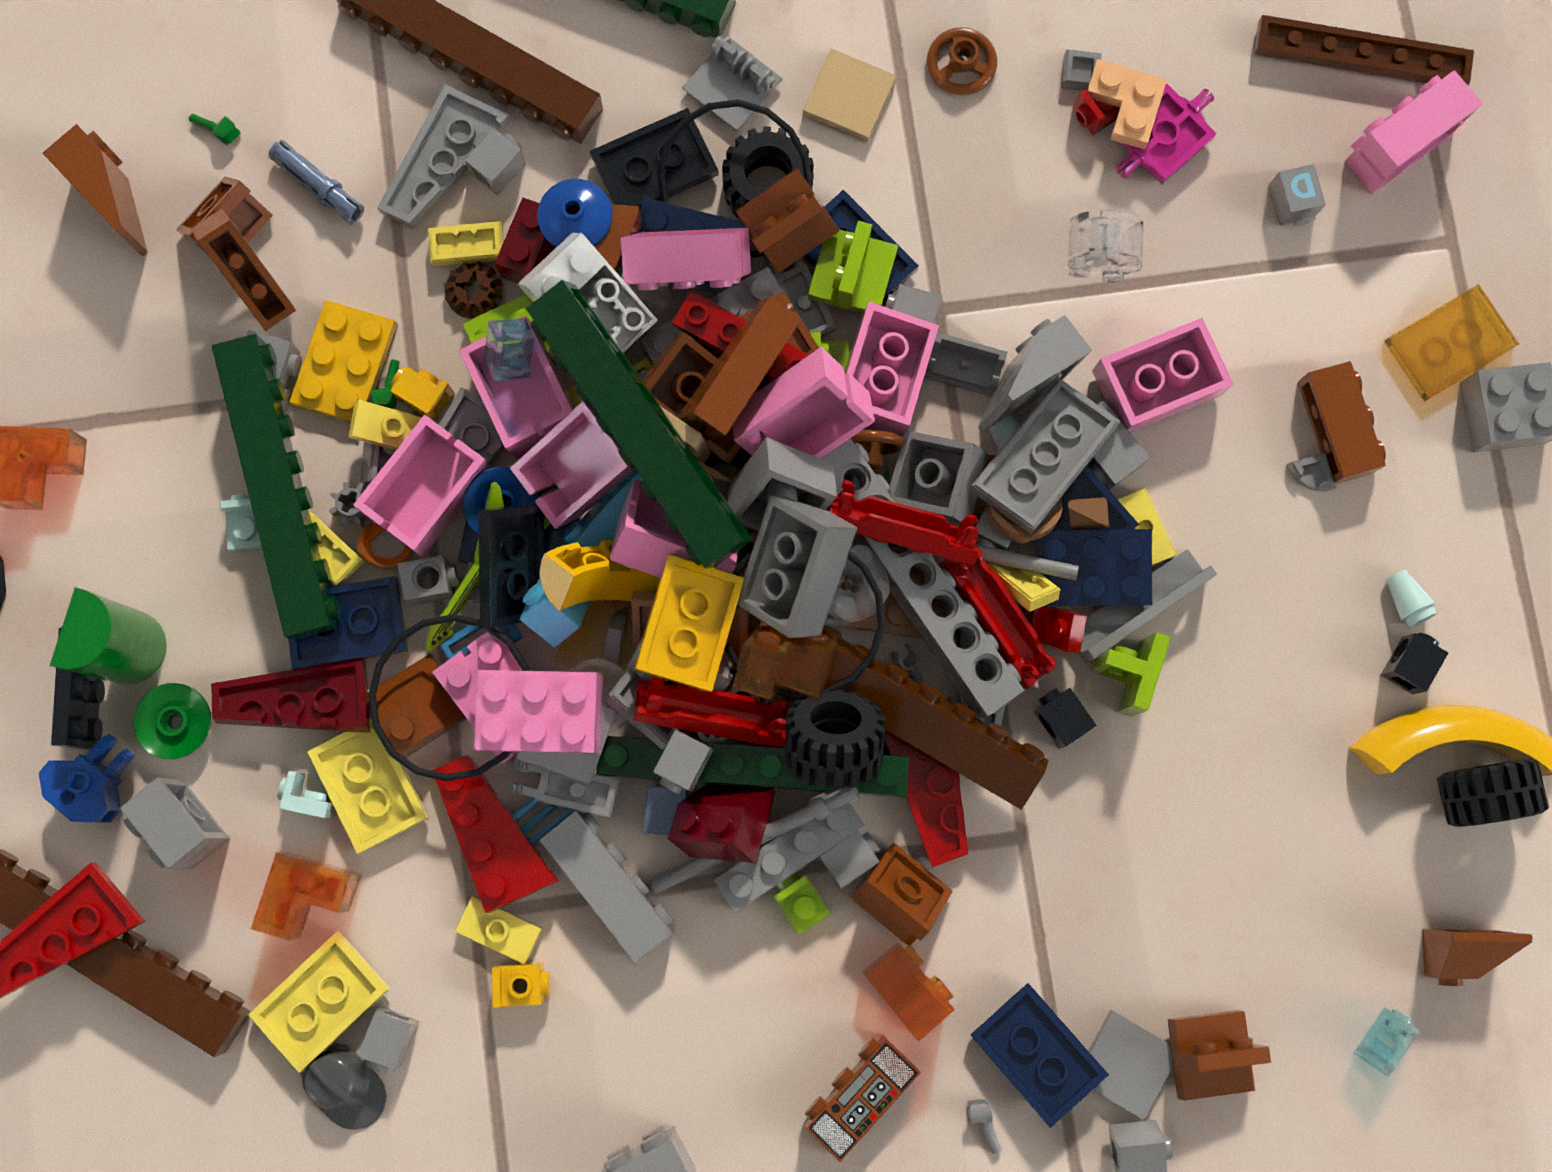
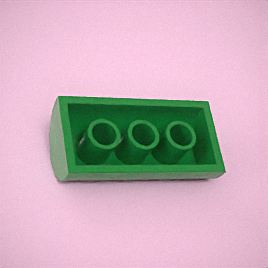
(108, 640)

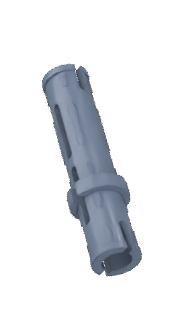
(327, 190)

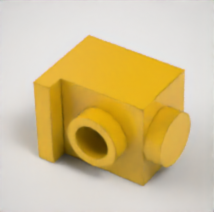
(421, 391)
(503, 984)

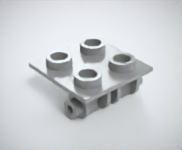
(732, 75)

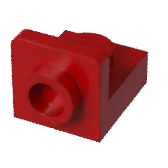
(1092, 113)
(1059, 627)

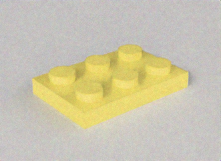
(367, 788)
(319, 1002)

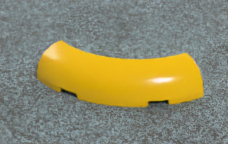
(586, 574)
(1410, 733)

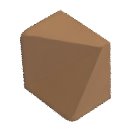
(1088, 513)

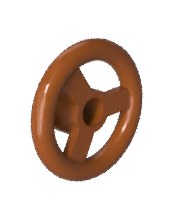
(964, 44)
(872, 443)

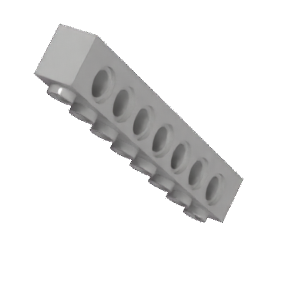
(916, 601)

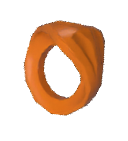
(364, 549)

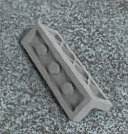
(1117, 622)

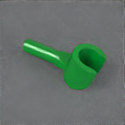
(224, 130)
(384, 396)

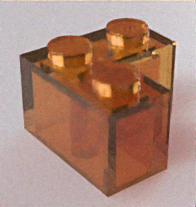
(30, 455)
(775, 660)
(295, 886)
(912, 995)

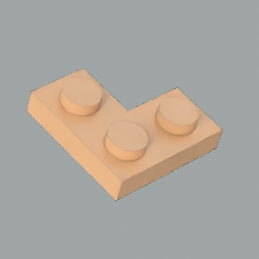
(1135, 95)

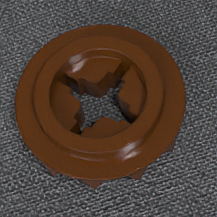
(482, 301)

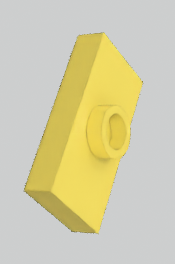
(465, 243)
(380, 425)
(1143, 511)
(339, 556)
(1026, 587)
(499, 930)

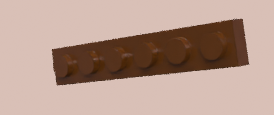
(1360, 50)

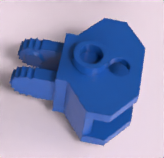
(85, 787)

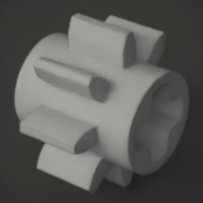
(342, 500)

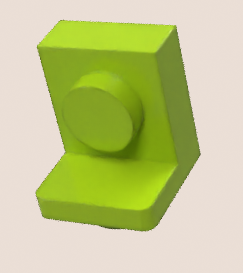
(801, 902)

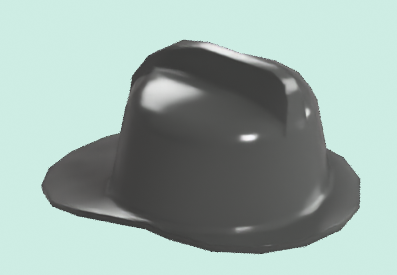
(345, 1088)

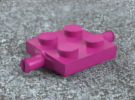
(1175, 136)

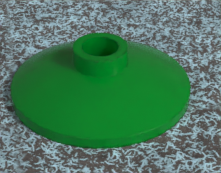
(154, 721)

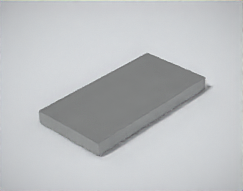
(1044, 456)

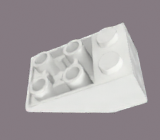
(601, 286)

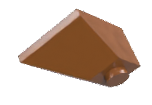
(416, 707)
(1467, 953)

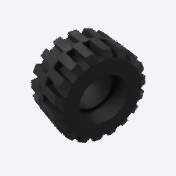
(754, 152)
(834, 739)
(1493, 793)

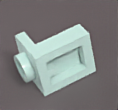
(240, 524)
(311, 803)

